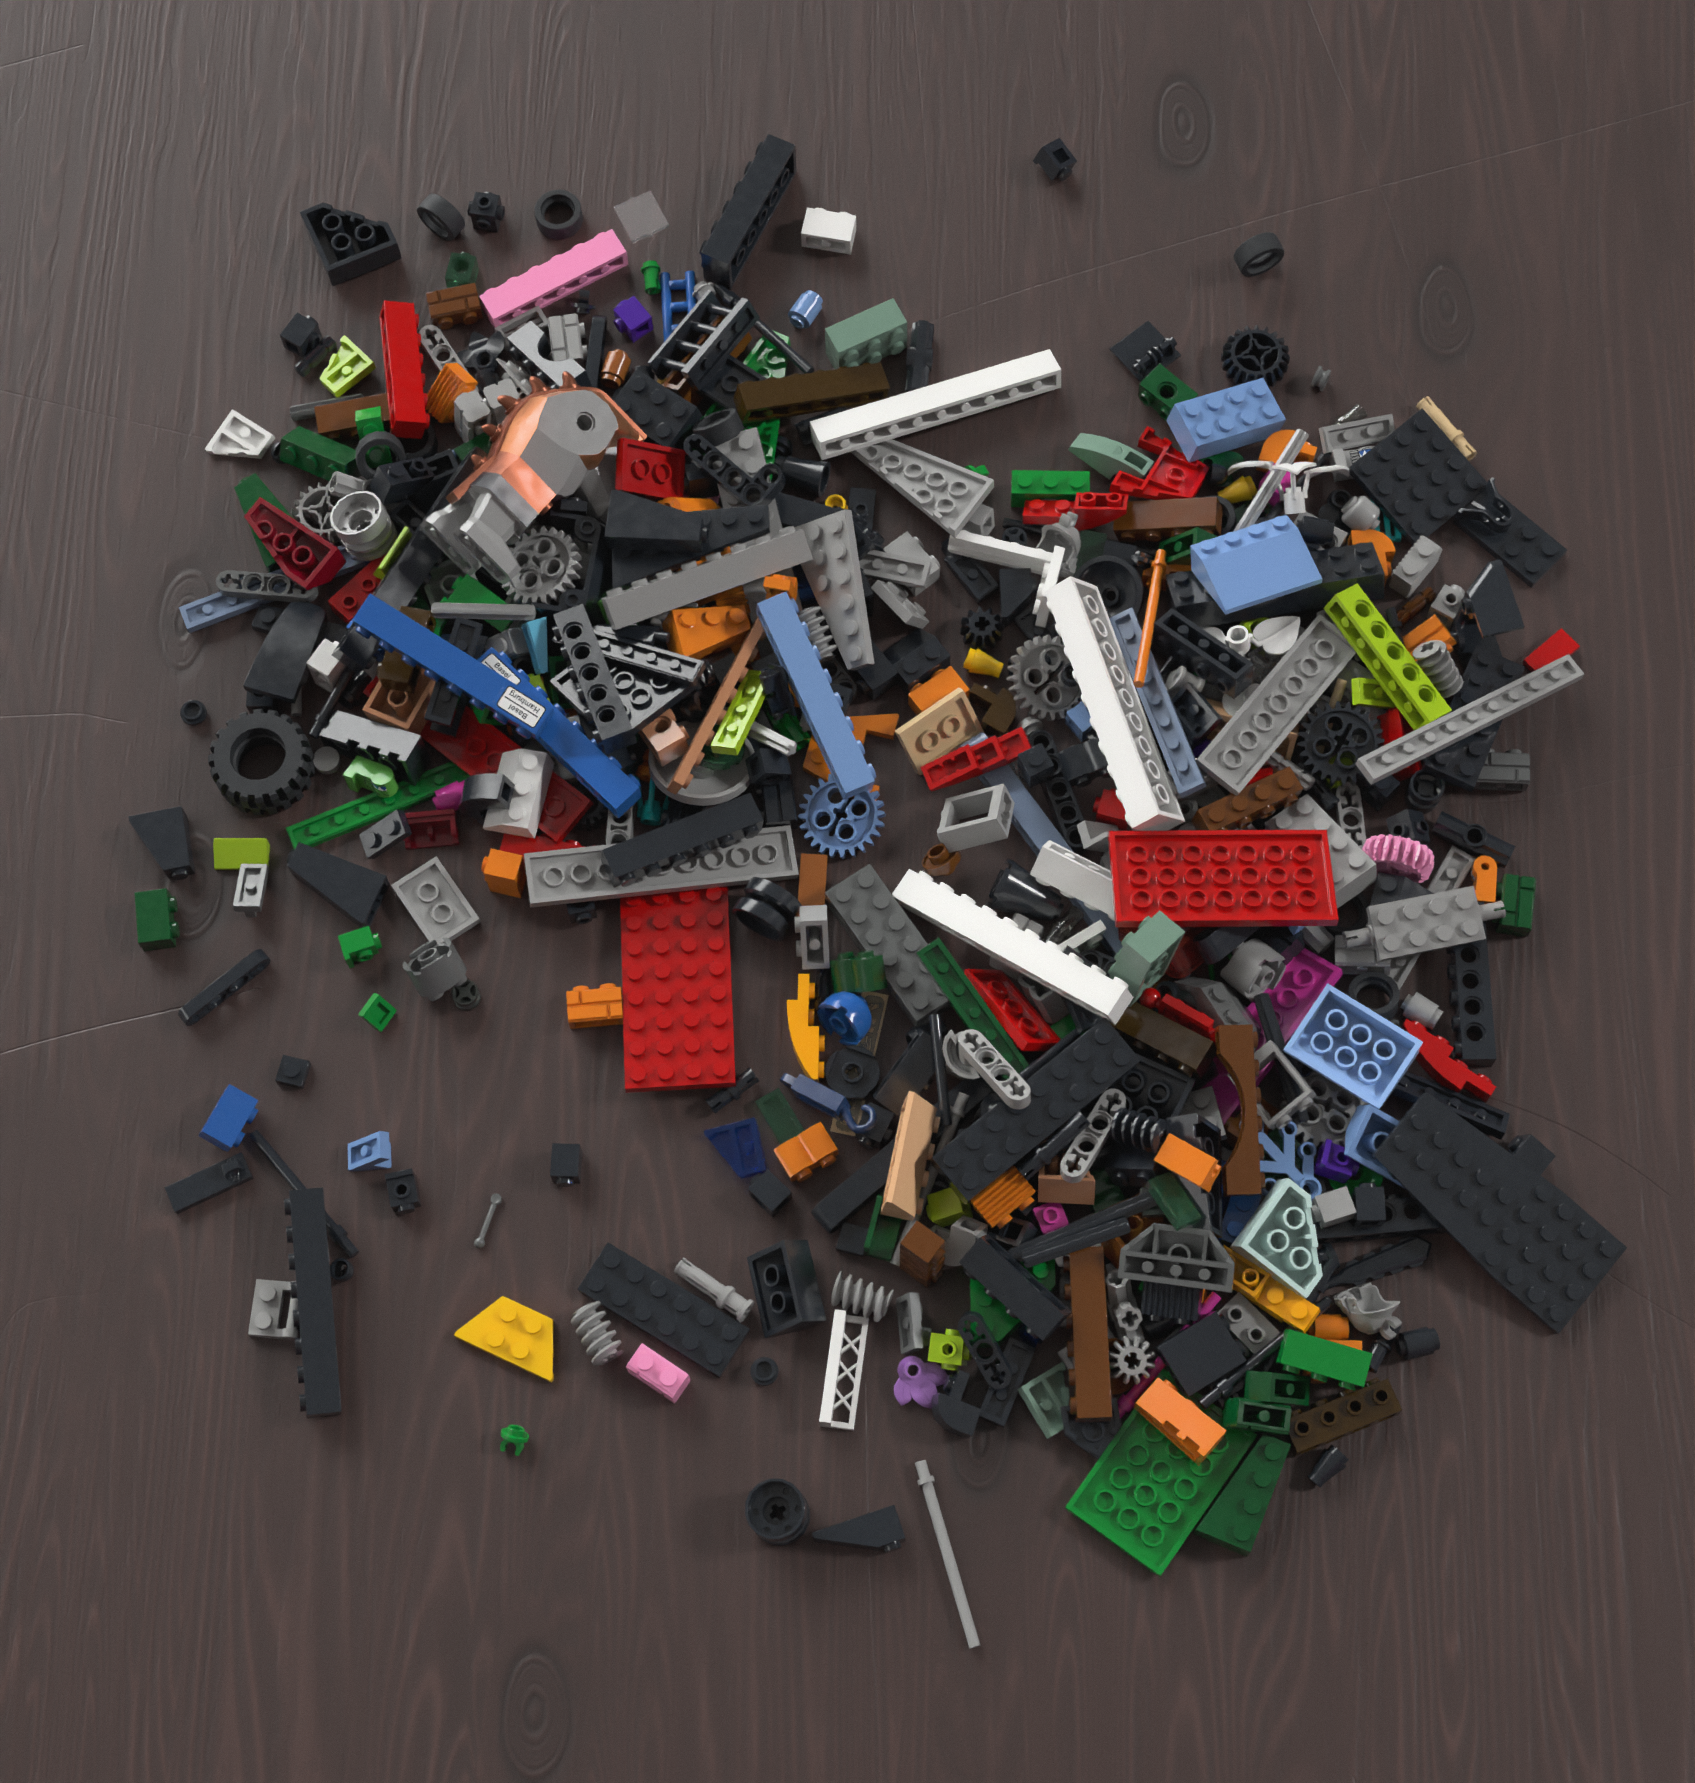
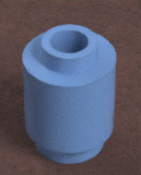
(805, 309)

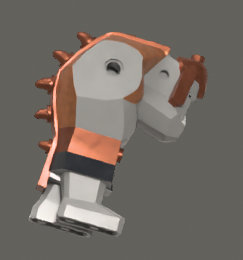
(539, 454)

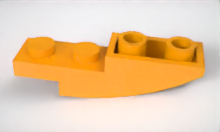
(805, 1038)
(1271, 1295)

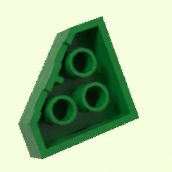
(993, 1310)

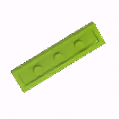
(739, 715)

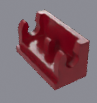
(432, 829)

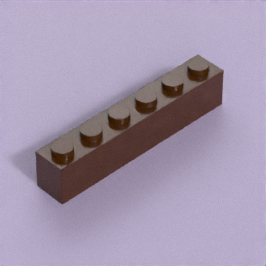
(1089, 1335)

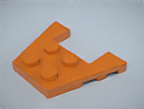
(878, 725)

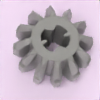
(1139, 1354)

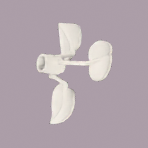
(1293, 498)
(1274, 634)

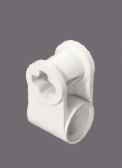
(1179, 677)

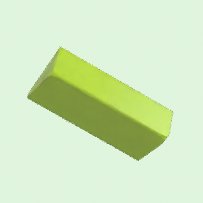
(393, 553)
(232, 852)

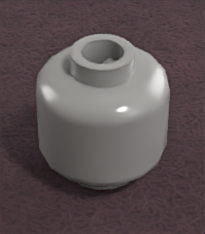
(1360, 514)

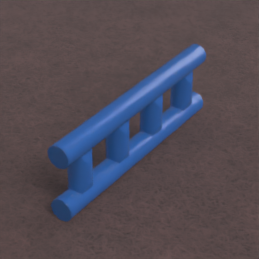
(669, 307)

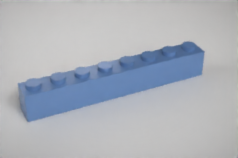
(815, 696)

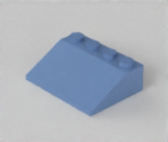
(1254, 564)

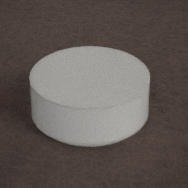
(326, 760)

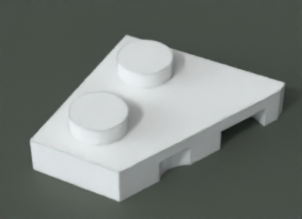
(240, 438)

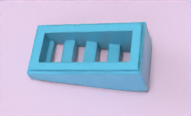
(536, 639)

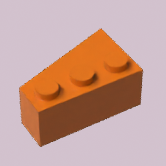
(705, 630)

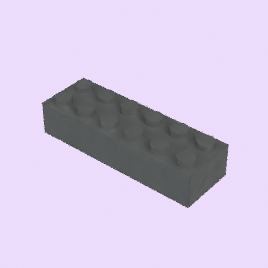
(880, 924)

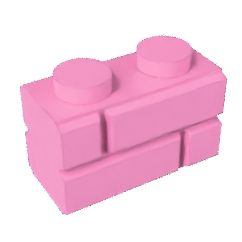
(658, 1373)

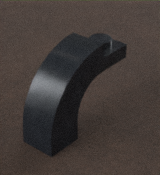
(485, 793)

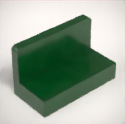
(881, 1234)

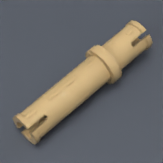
(1446, 426)

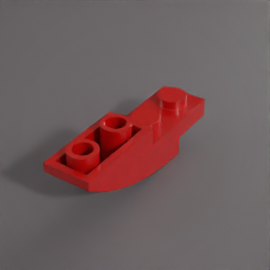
(1091, 508)
(1445, 1071)

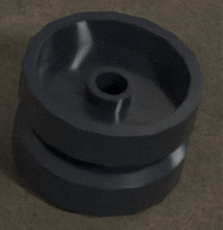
(767, 909)

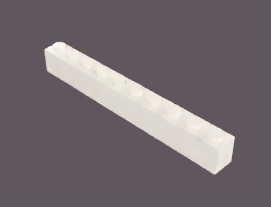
(935, 404)
(1013, 946)

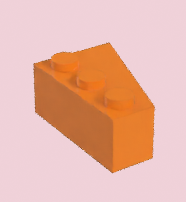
(1180, 1420)

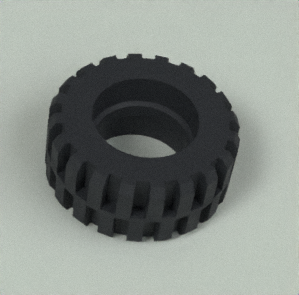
(243, 736)

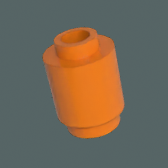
(1330, 1327)

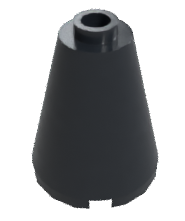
(1020, 893)

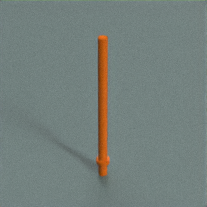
(1158, 567)

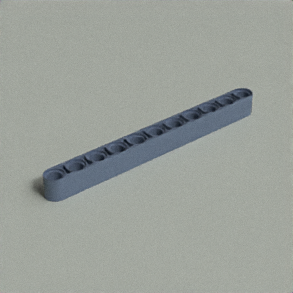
(1037, 831)

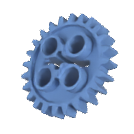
(863, 826)

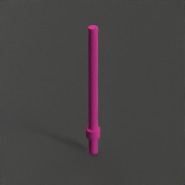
(1126, 1402)

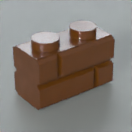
(454, 306)

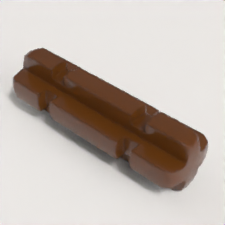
(1416, 604)

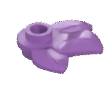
(921, 1385)

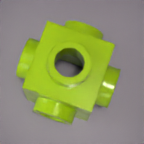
(941, 1352)

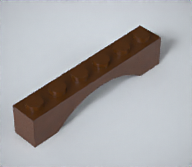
(1236, 1052)

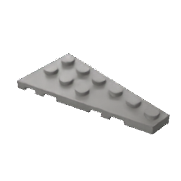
(932, 484)
(838, 585)

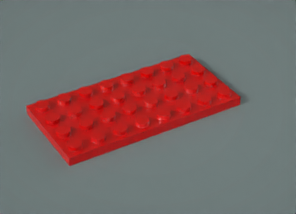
(1223, 877)
(677, 991)

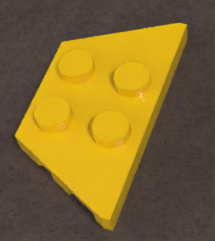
(514, 1336)

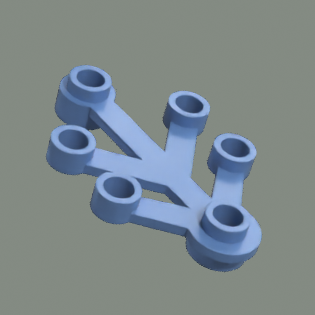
(1285, 1162)

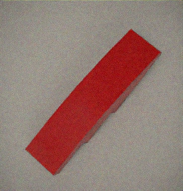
(975, 760)

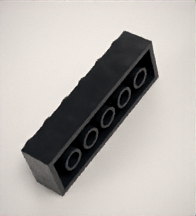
(748, 211)

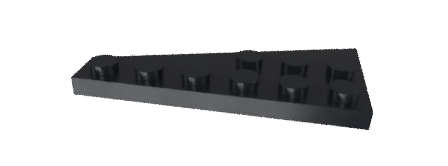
(725, 527)

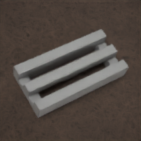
(541, 322)

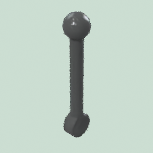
(495, 1200)

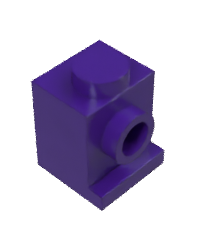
(1329, 1163)

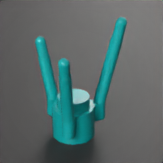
(651, 811)

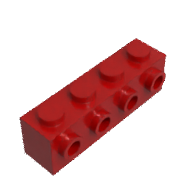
(352, 596)

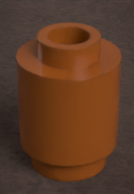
(615, 369)

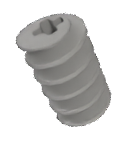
(817, 632)
(1438, 667)
(861, 1297)
(595, 1334)

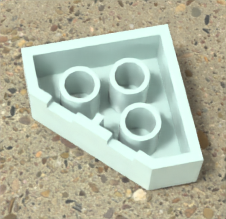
(1283, 1238)

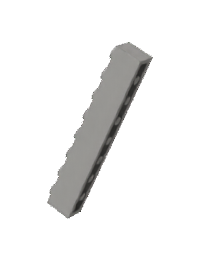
(706, 578)

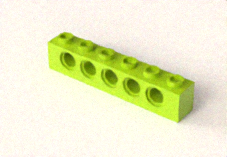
(1386, 657)

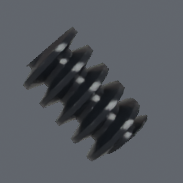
(1138, 1130)

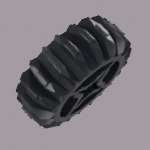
(1260, 347)

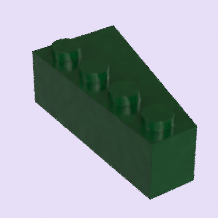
(1243, 1503)

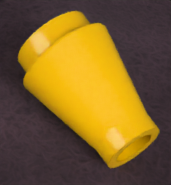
(1240, 490)
(982, 663)

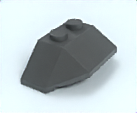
(1219, 1002)
(1178, 1258)

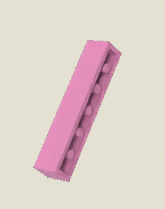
(555, 278)

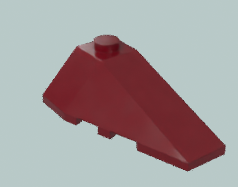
(296, 549)

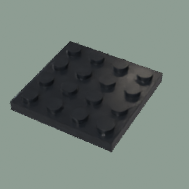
(1417, 477)
(642, 694)

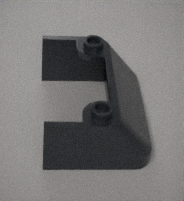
(599, 572)
(1485, 612)

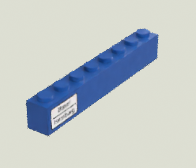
(453, 667)
(572, 748)

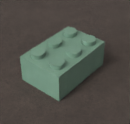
(867, 336)
(1146, 953)

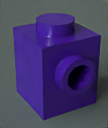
(632, 319)

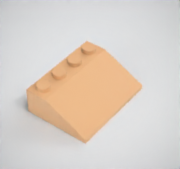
(909, 1158)

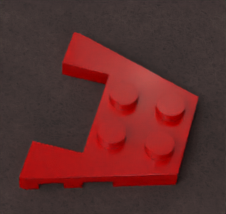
(1170, 476)

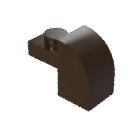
(1000, 709)

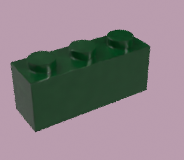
(317, 454)

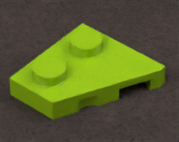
(346, 368)

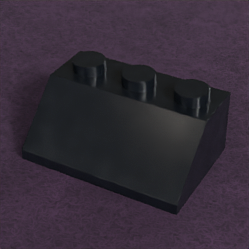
(786, 1288)

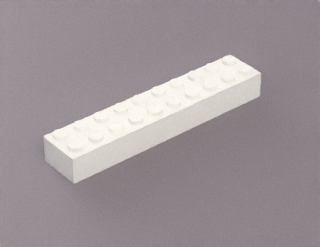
(1113, 706)

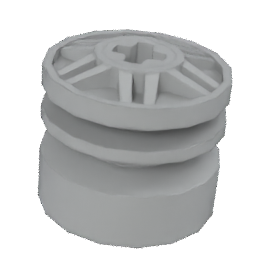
(363, 525)

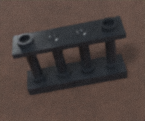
(714, 350)
(445, 707)

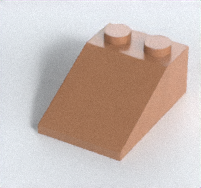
(401, 708)

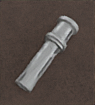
(723, 1295)

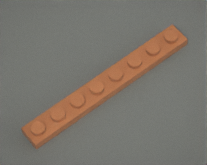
(715, 711)

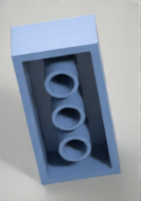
(1225, 419)

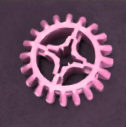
(1400, 857)

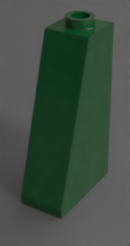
(248, 492)

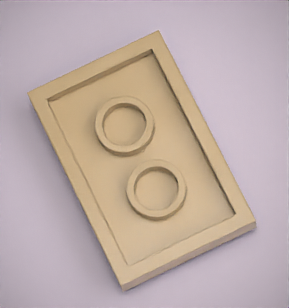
(939, 729)

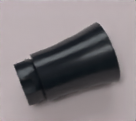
(804, 473)

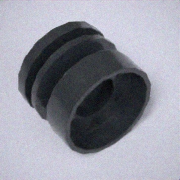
(761, 1508)

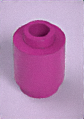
(448, 796)

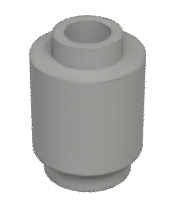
(1421, 1010)

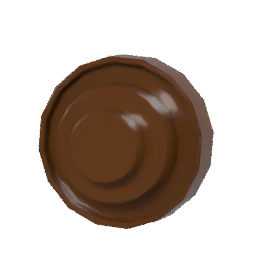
(939, 861)

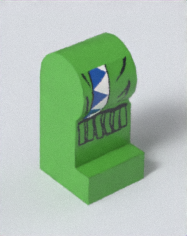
(371, 776)

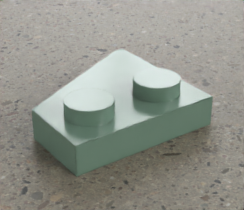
(1045, 1397)

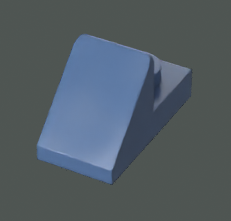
(370, 1152)

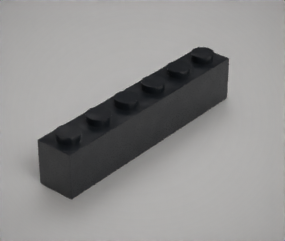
(682, 840)

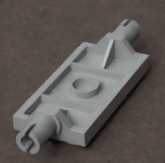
(1424, 923)

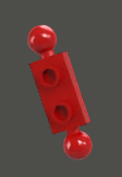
(1178, 1012)

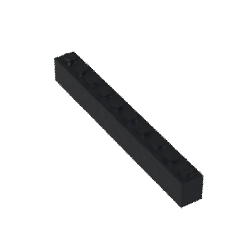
(404, 576)

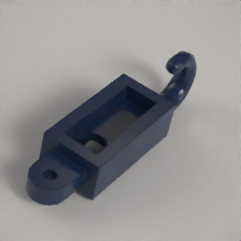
(828, 1101)

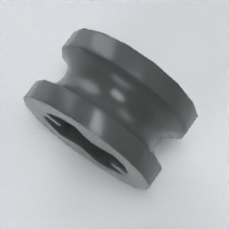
(1320, 378)

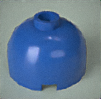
(845, 1015)

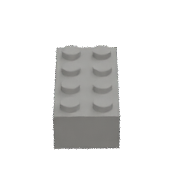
(1350, 865)

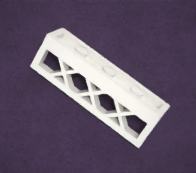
(832, 1371)

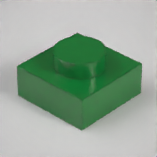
(377, 1012)

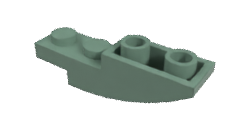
(1110, 456)

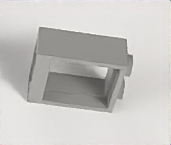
(980, 831)
(1265, 1055)

